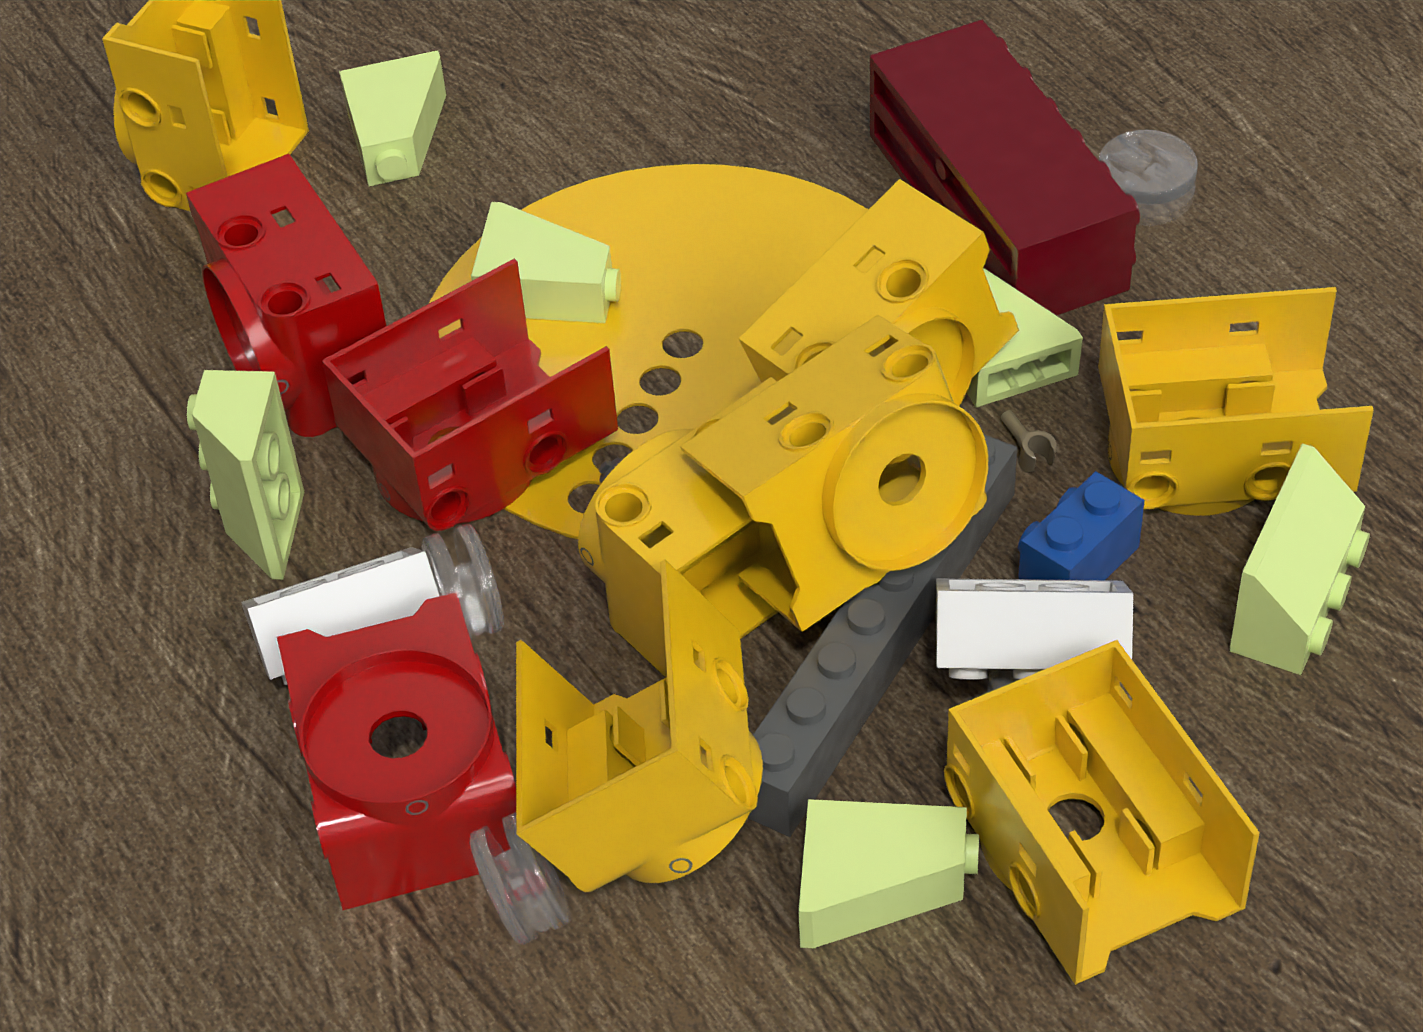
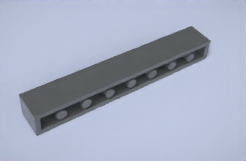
(858, 661)

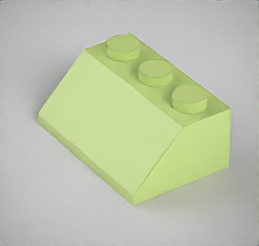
(249, 462)
(1299, 566)

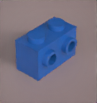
(1084, 535)

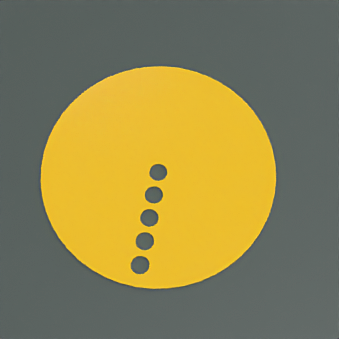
(696, 256)

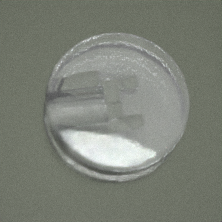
(1155, 171)
(470, 579)
(519, 883)

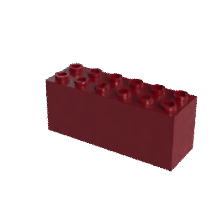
(997, 152)

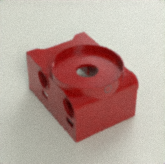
(271, 287)
(479, 389)
(407, 818)

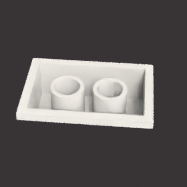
(340, 602)
(1026, 623)

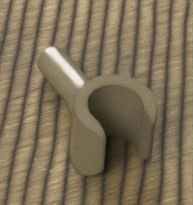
(1030, 442)

